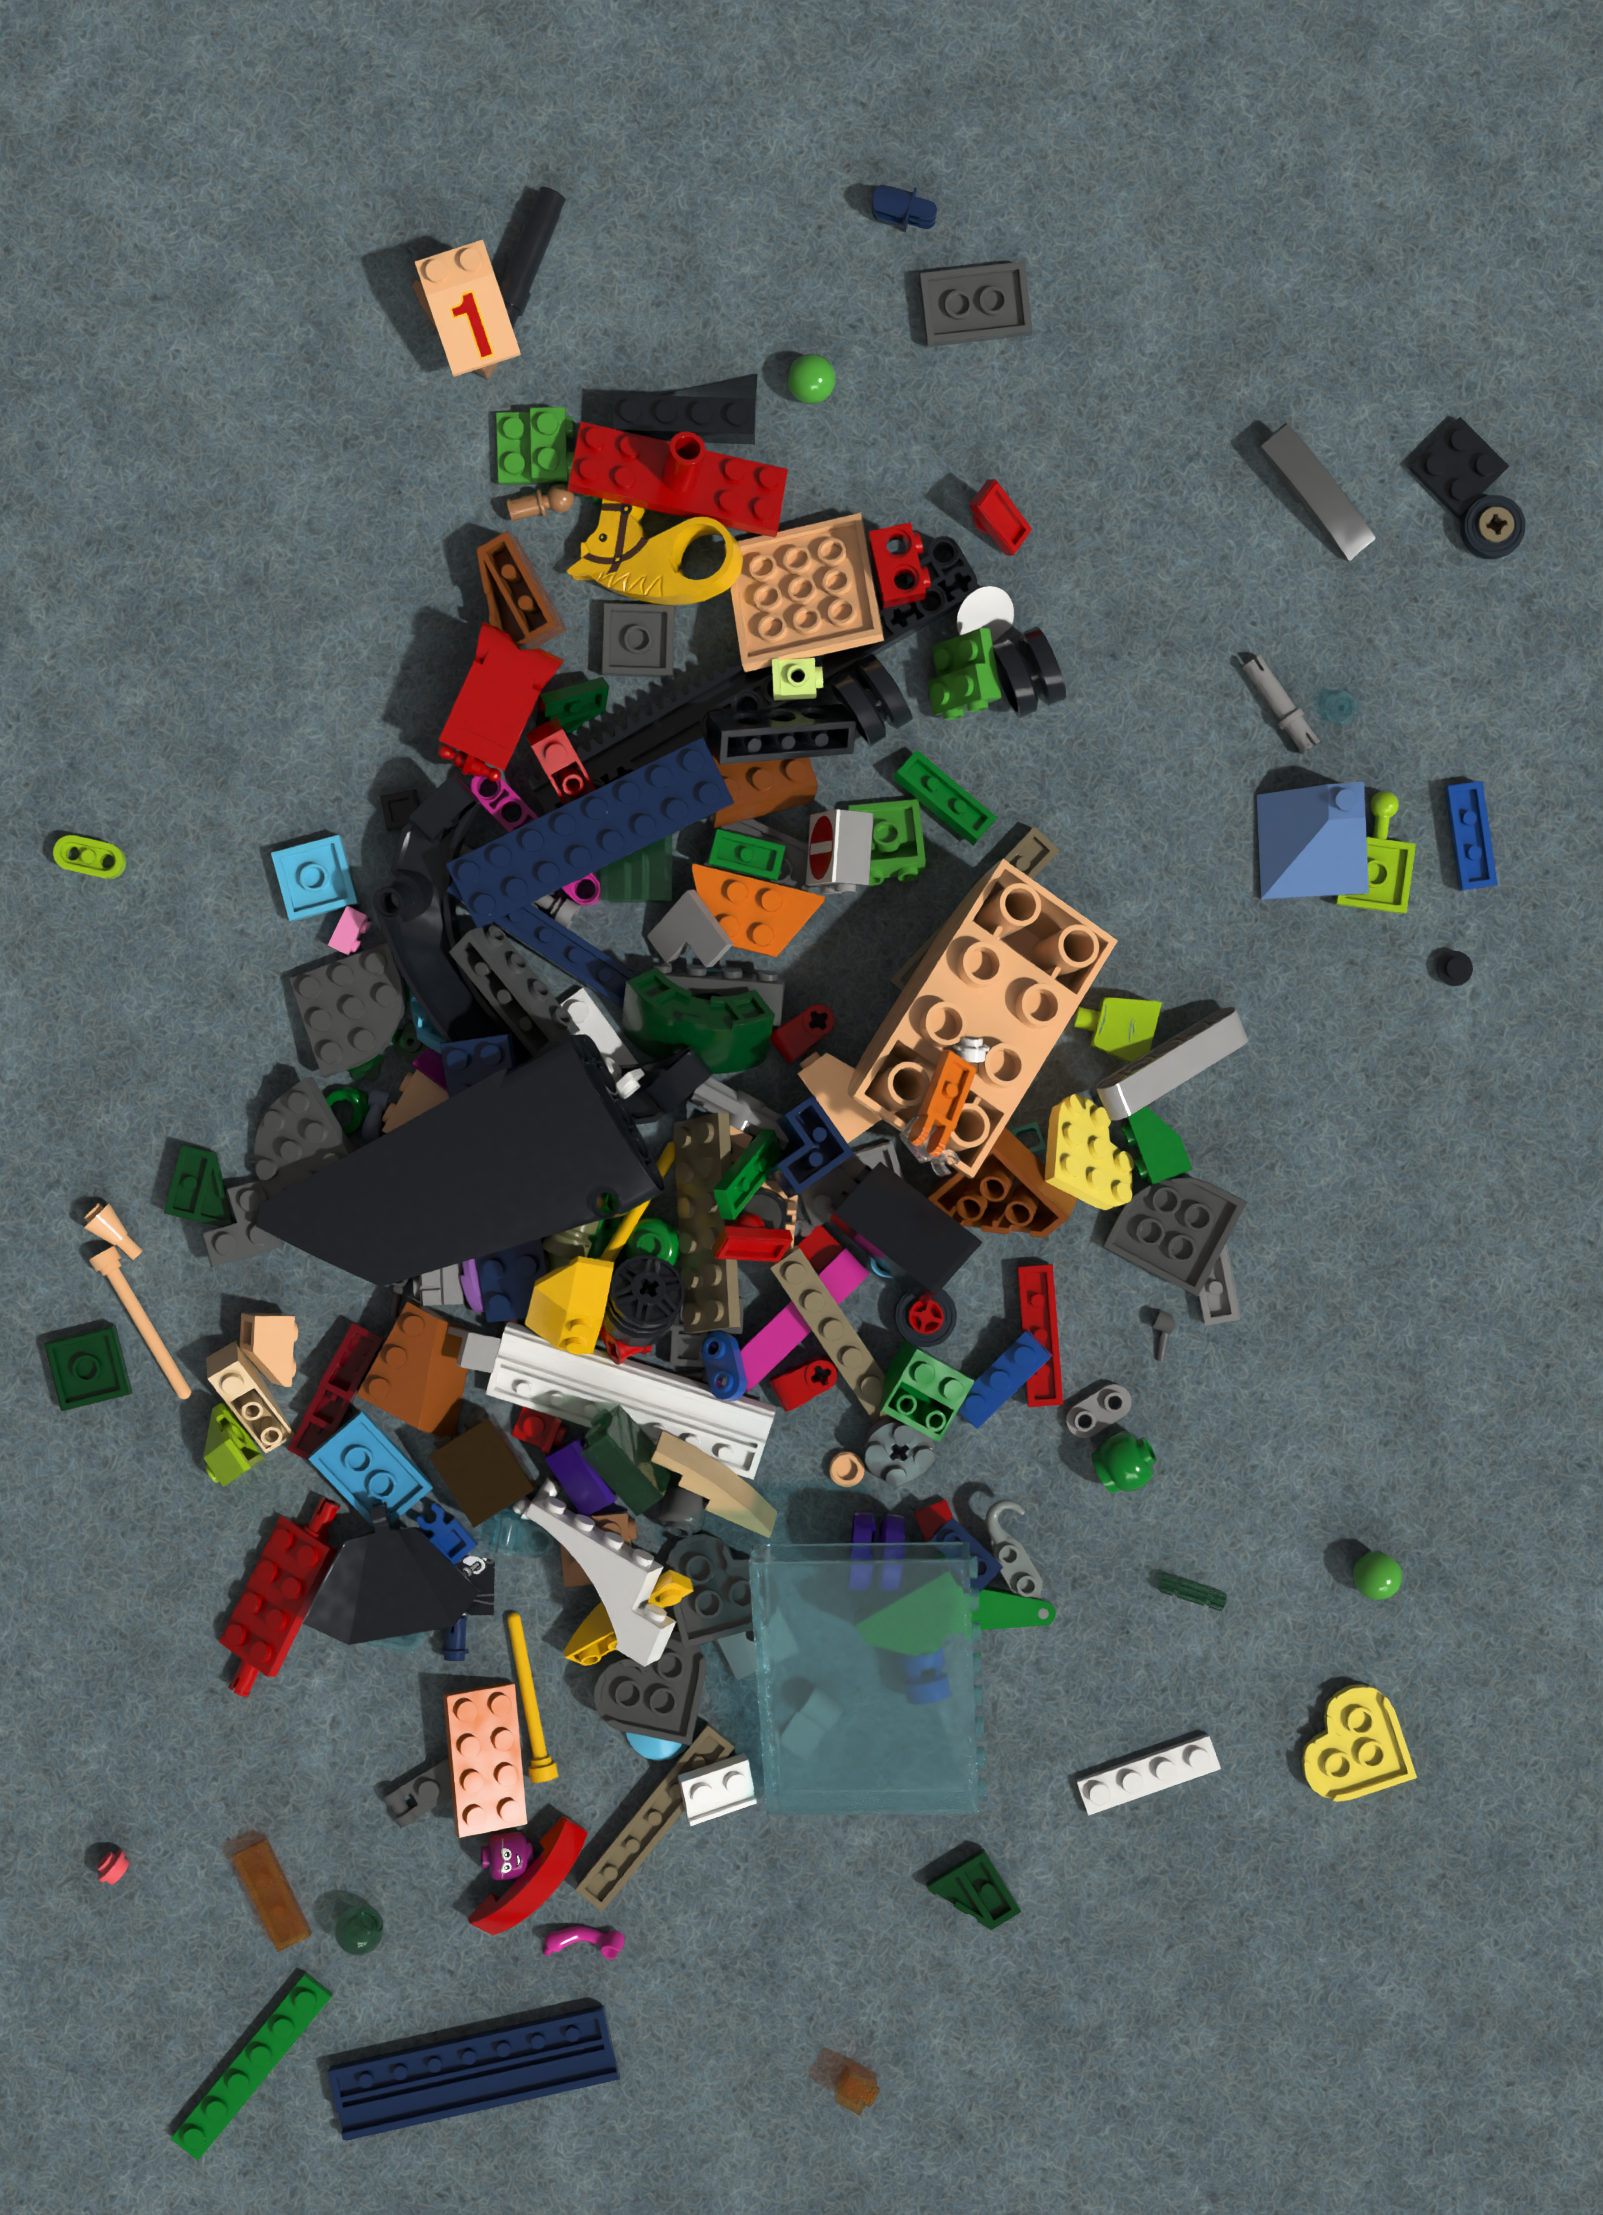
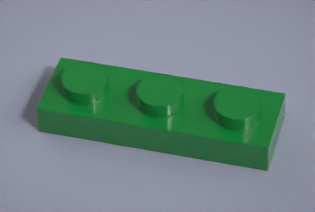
(944, 797)
(747, 1174)

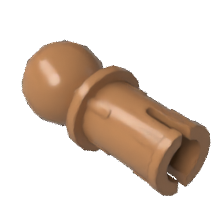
(534, 504)

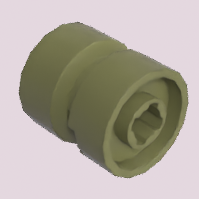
(571, 1242)

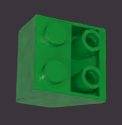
(923, 1390)

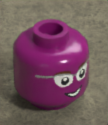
(507, 1855)

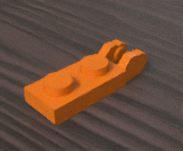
(943, 1102)

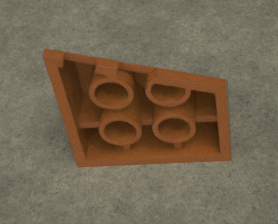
(418, 1372)

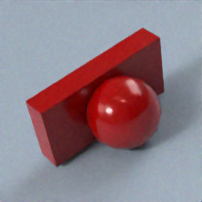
(998, 516)
(751, 1240)

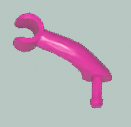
(611, 1942)

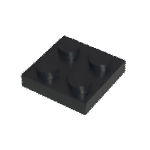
(1458, 467)

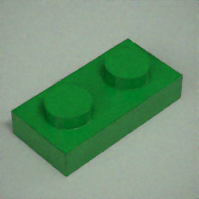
(747, 855)

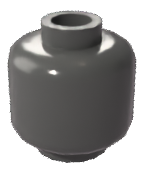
(682, 1511)

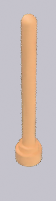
(108, 1264)

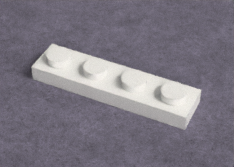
(1148, 1774)

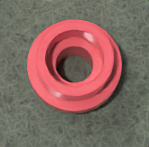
(112, 1867)

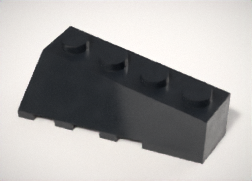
(712, 411)

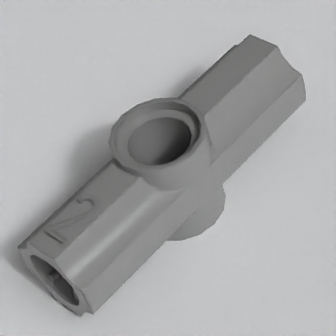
(744, 1110)

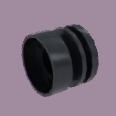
(643, 1301)

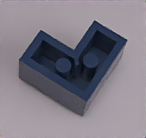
(817, 1147)

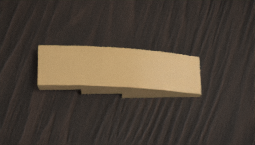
(726, 1491)

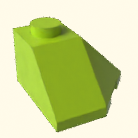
(228, 1447)

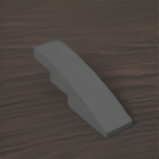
(1317, 491)

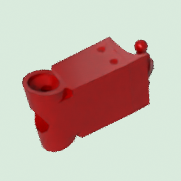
(495, 703)

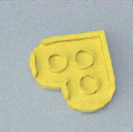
(1083, 1158)
(1359, 1747)

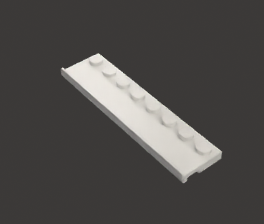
(582, 1385)

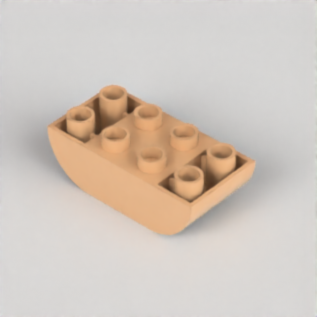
(1000, 971)

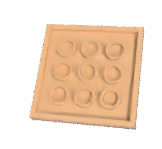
(805, 593)

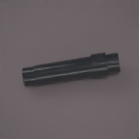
(530, 251)

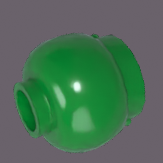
(653, 1238)
(1124, 1462)

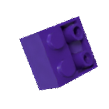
(579, 1478)

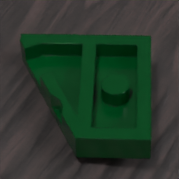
(573, 704)
(198, 1188)
(977, 1890)

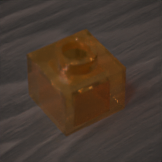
(856, 2088)

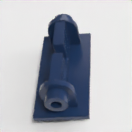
(987, 1565)

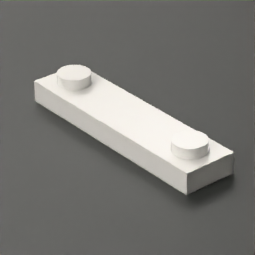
(594, 1024)

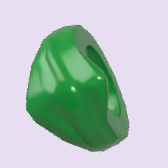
(359, 1101)

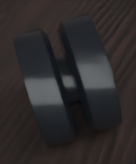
(1029, 672)
(874, 698)

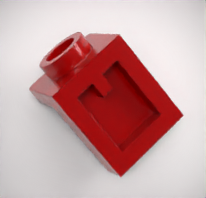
(539, 1429)

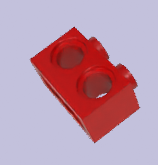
(889, 566)

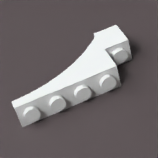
(620, 1575)

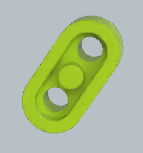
(90, 858)

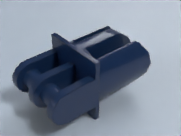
(902, 208)

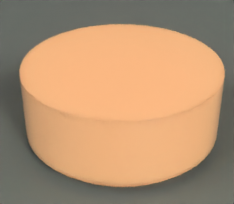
(846, 1469)

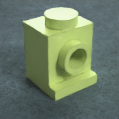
(786, 689)

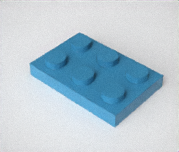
(370, 1468)

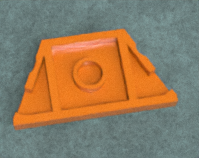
(753, 911)

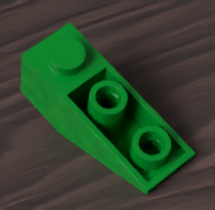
(1160, 1147)

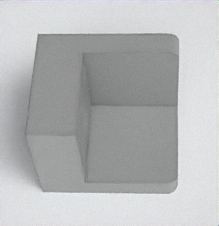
(476, 1350)

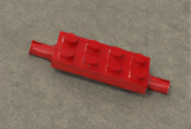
(279, 1595)

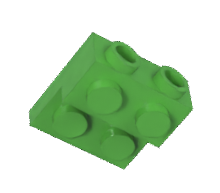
(534, 446)
(964, 674)
(896, 840)

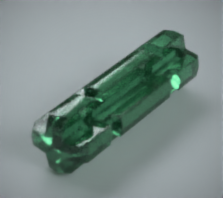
(1192, 1592)

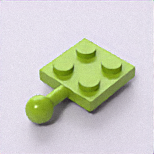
(1388, 864)

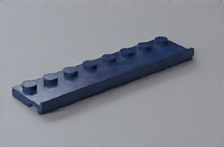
(473, 2073)

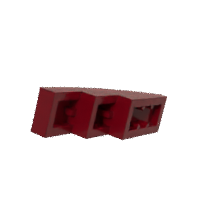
(336, 1390)

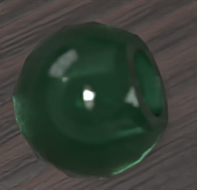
(357, 1931)

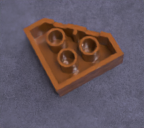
(1004, 1193)

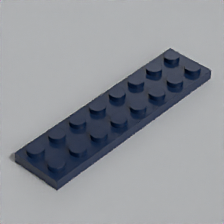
(590, 833)
(508, 1274)

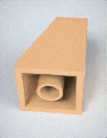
(829, 1083)

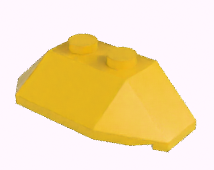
(571, 1304)

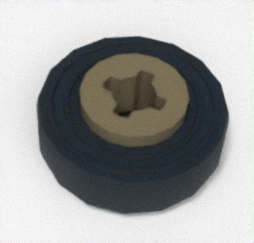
(1481, 534)

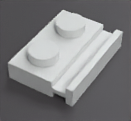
(717, 1789)

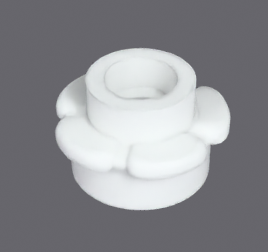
(971, 1049)

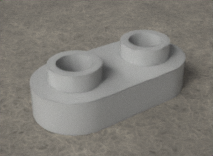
(1097, 1408)

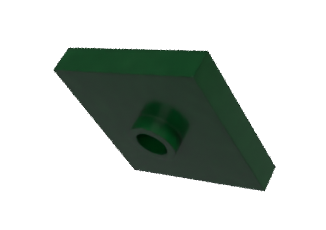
(88, 1368)

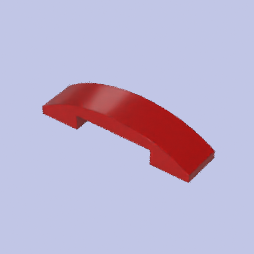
(536, 1884)

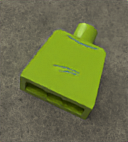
(1121, 1026)

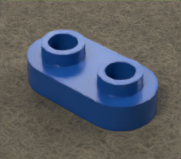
(723, 1364)

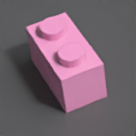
(349, 931)

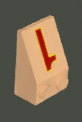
(467, 308)

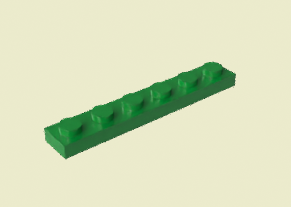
(251, 2066)

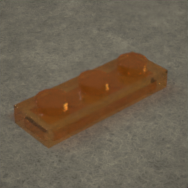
(272, 1894)

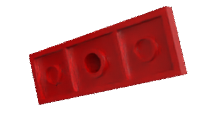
(677, 478)

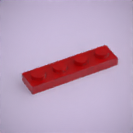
(1040, 1317)

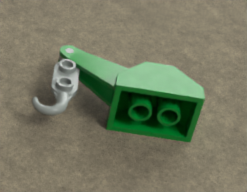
(1024, 1603)

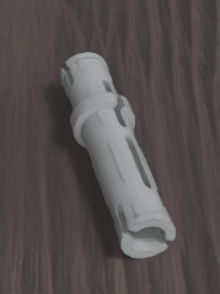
(1273, 693)

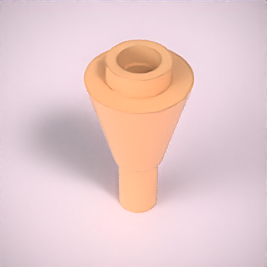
(106, 1225)

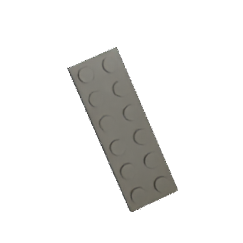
(709, 1282)

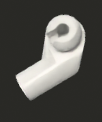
(549, 1489)

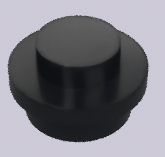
(1454, 968)

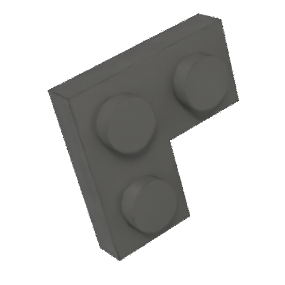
(243, 1237)

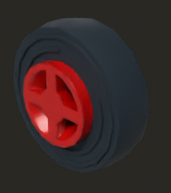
(930, 1325)

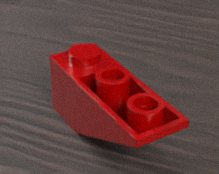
(560, 761)

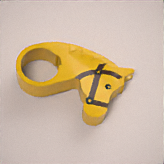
(648, 569)

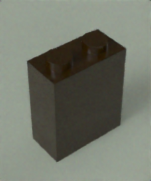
(482, 1468)

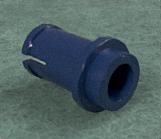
(455, 1641)

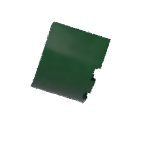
(724, 1031)

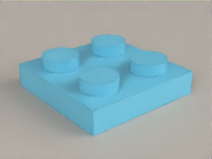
(315, 878)

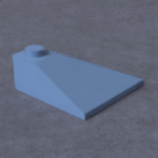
(1313, 841)

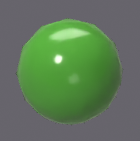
(811, 379)
(1377, 1575)

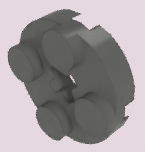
(902, 1467)

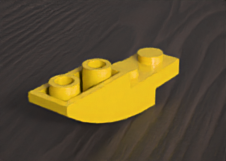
(596, 1634)

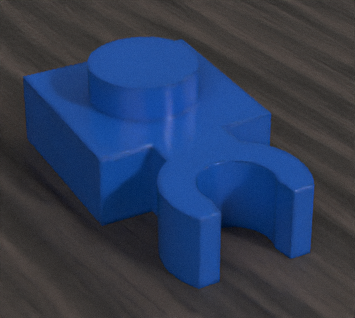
(450, 1537)

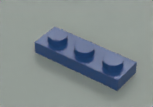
(1470, 836)
(1004, 1378)

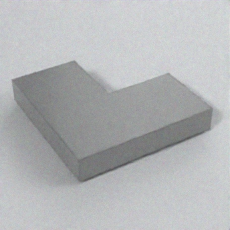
(693, 925)

